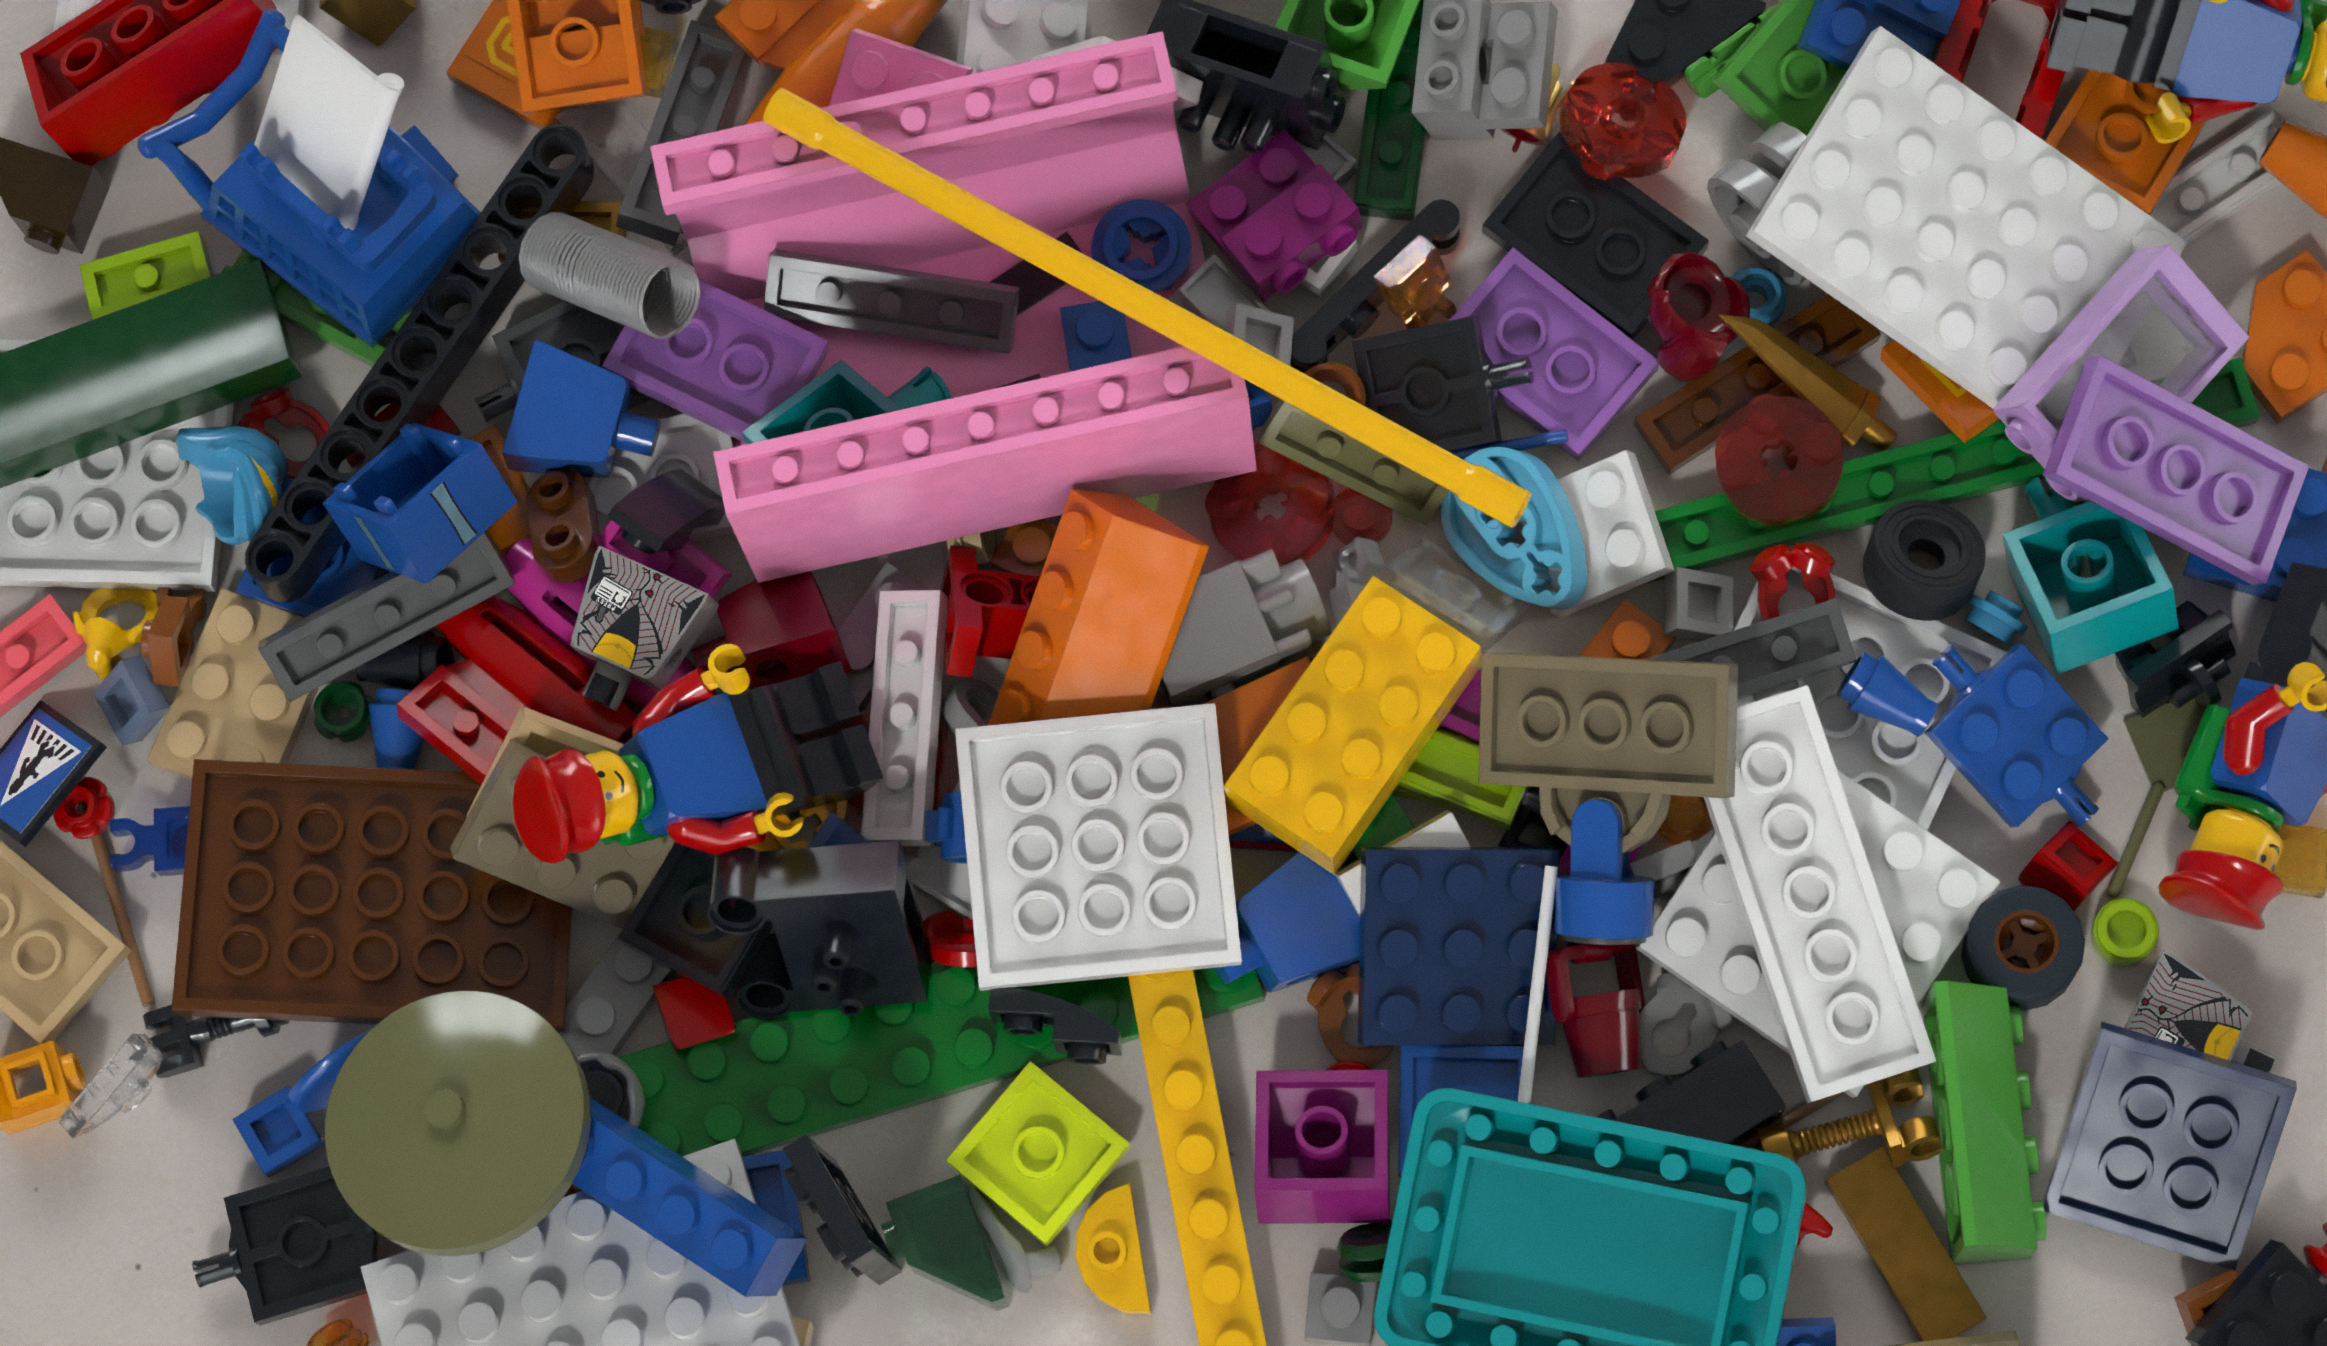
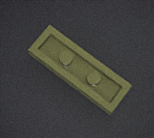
(1350, 462)

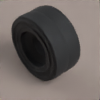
(1930, 529)

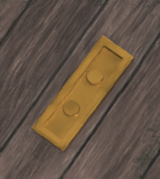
(1905, 1248)

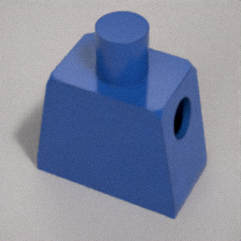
(573, 417)
(1295, 927)

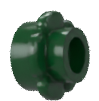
(329, 703)

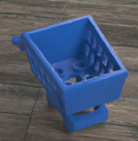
(356, 276)

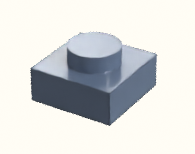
(131, 700)

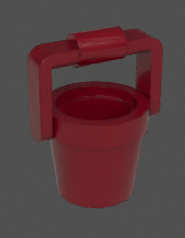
(1602, 1026)

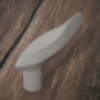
(1008, 1251)

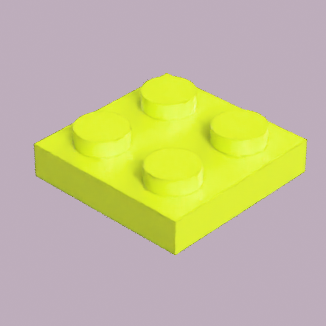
(1038, 1153)

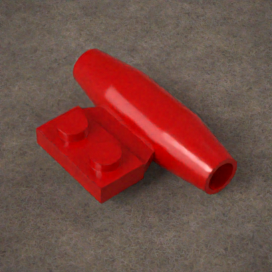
(506, 666)

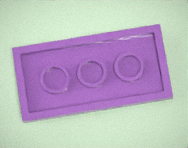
(2176, 470)

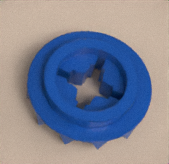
(1148, 222)

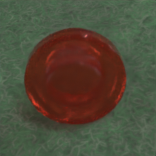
(1360, 517)

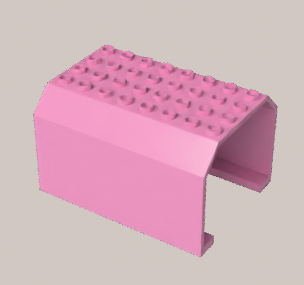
(1056, 150)

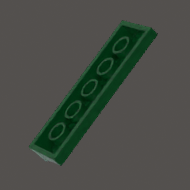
(141, 371)

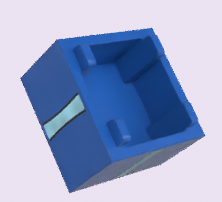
(420, 502)

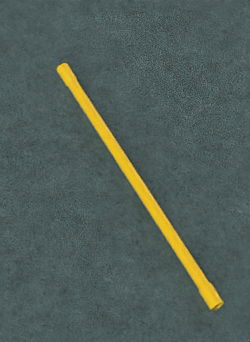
(1470, 482)

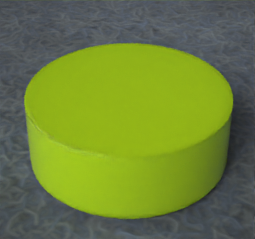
(2124, 932)

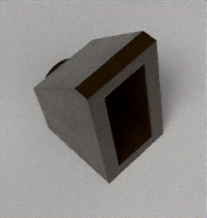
(50, 196)

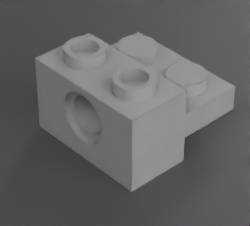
(1483, 67)

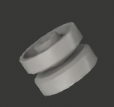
(1745, 186)

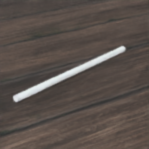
(1537, 984)

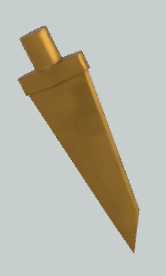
(1839, 397)

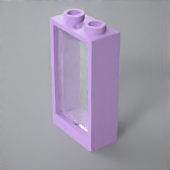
(2145, 318)

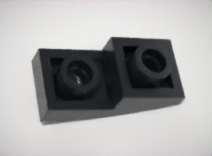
(666, 511)
(1075, 1030)

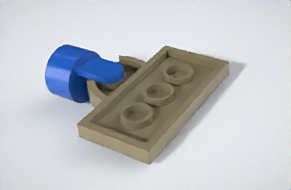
(1607, 755)

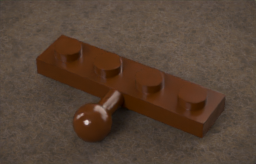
(1694, 415)

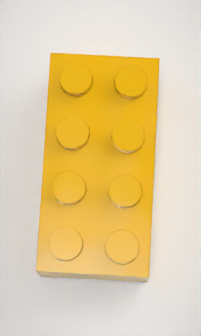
(1353, 725)

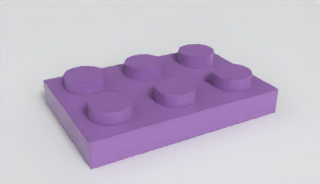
(1578, 359)
(723, 365)

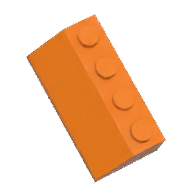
(1101, 612)

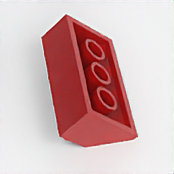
(133, 67)

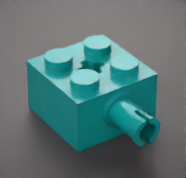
(841, 397)
(2087, 579)

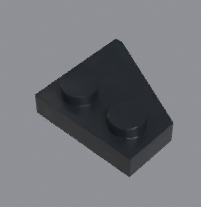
(1673, 34)

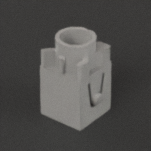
(1242, 627)

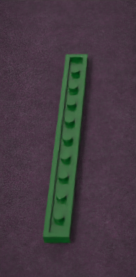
(1933, 470)

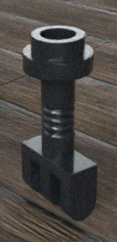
(190, 1033)

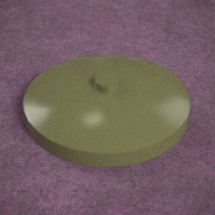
(457, 1123)

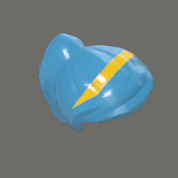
(238, 476)

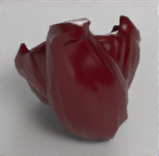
(1685, 313)

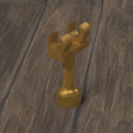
(1912, 1140)

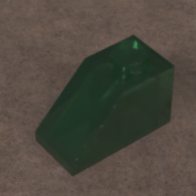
(944, 1241)

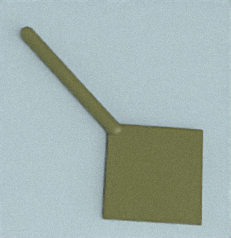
(2162, 746)

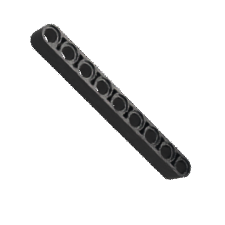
(422, 332)

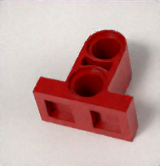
(982, 610)

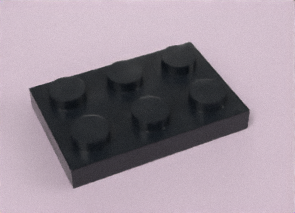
(1591, 234)
(848, 1228)

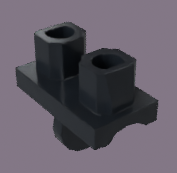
(2182, 668)

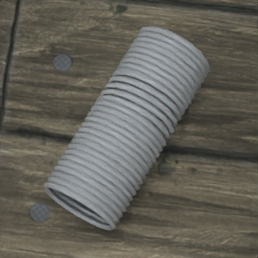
(610, 275)

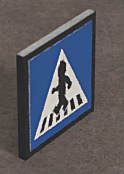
(41, 769)

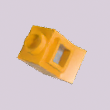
(38, 1086)

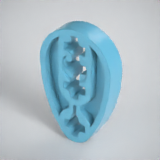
(1550, 534)

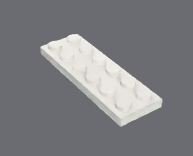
(1814, 904)

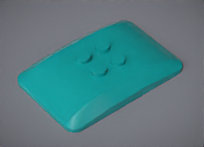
(1582, 1232)

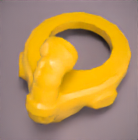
(102, 636)

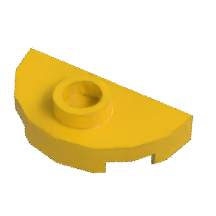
(1111, 1252)

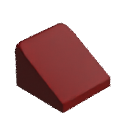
(2069, 866)
(692, 1013)

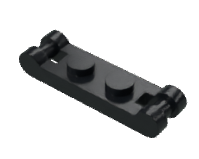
(1355, 305)

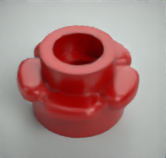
(96, 817)

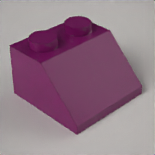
(1322, 1146)

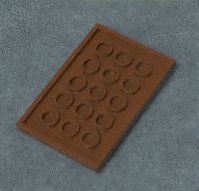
(344, 901)

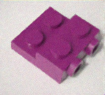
(1276, 216)

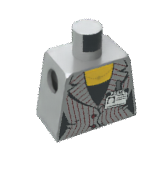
(635, 625)
(2194, 1013)

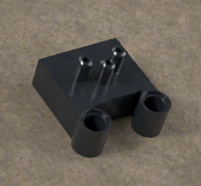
(840, 925)

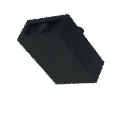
(1250, 76)

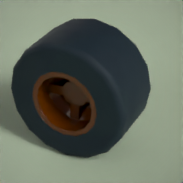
(2040, 932)

